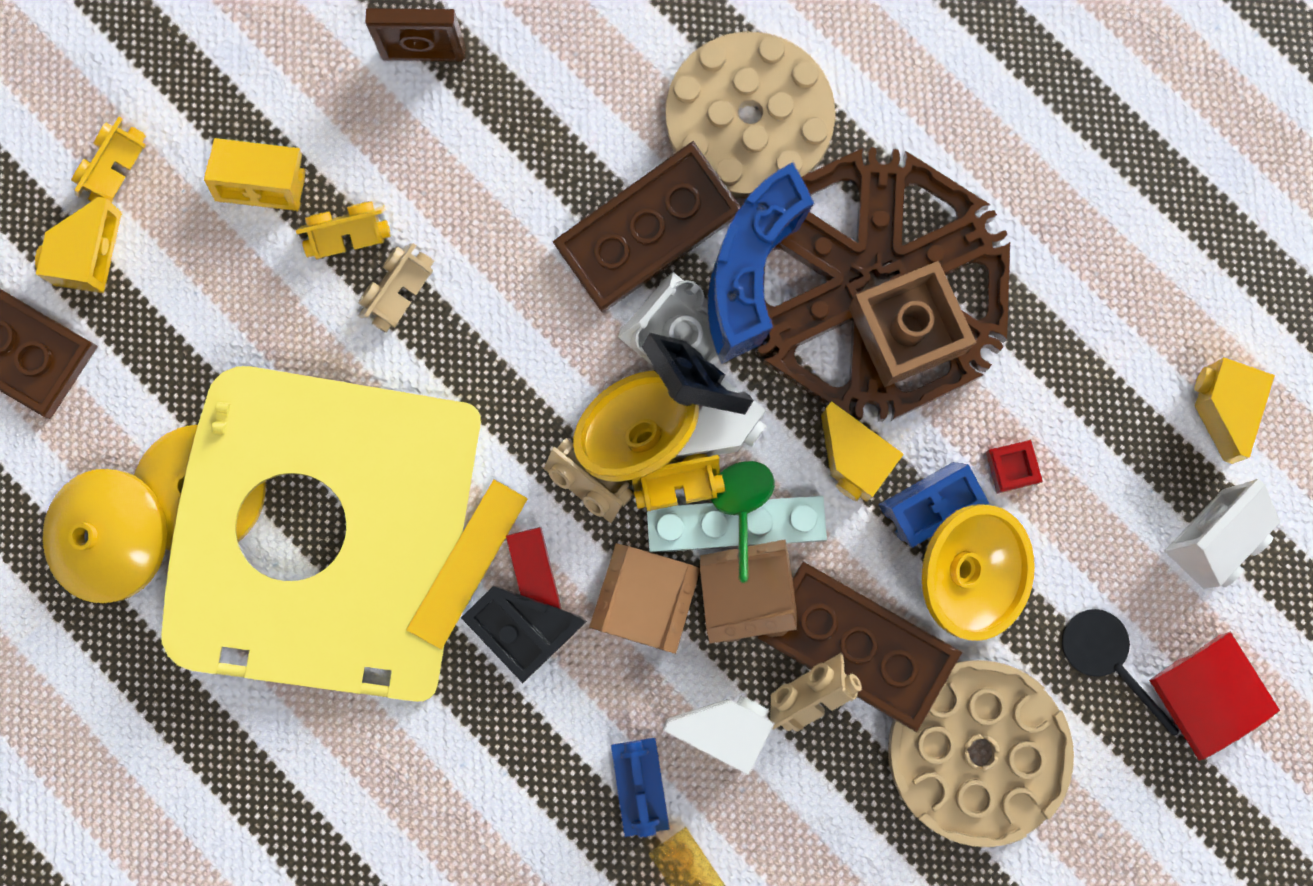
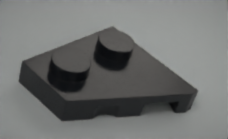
(691, 377)
(521, 629)

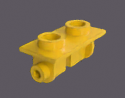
(114, 147)
(327, 232)
(695, 474)

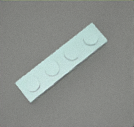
(708, 528)

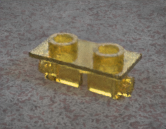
(684, 862)

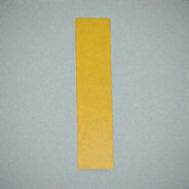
(467, 564)

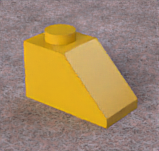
(80, 248)
(1232, 405)
(856, 454)

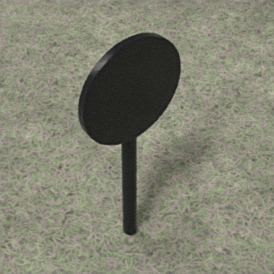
(1099, 646)

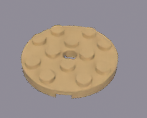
(752, 72)
(1020, 781)

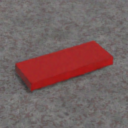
(533, 566)

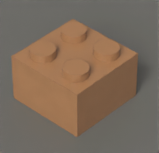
(911, 324)

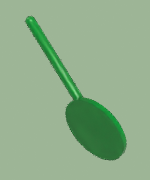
(746, 489)

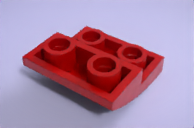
(1214, 696)

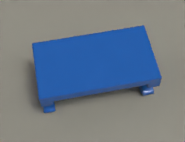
(930, 501)

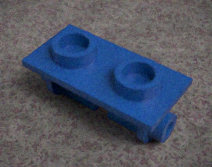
(640, 787)

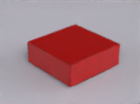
(1014, 466)

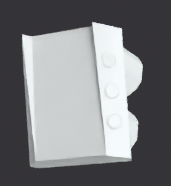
(674, 311)

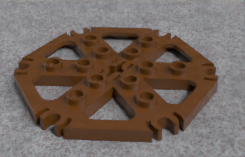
(876, 245)

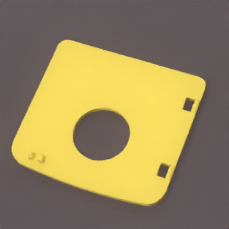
(404, 489)

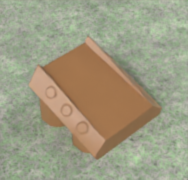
(645, 598)
(751, 608)

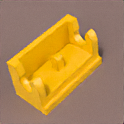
(255, 174)

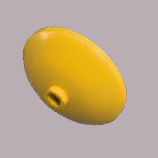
(632, 429)
(164, 472)
(123, 535)
(978, 572)

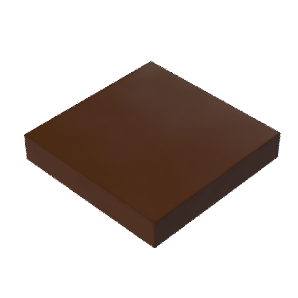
(416, 34)

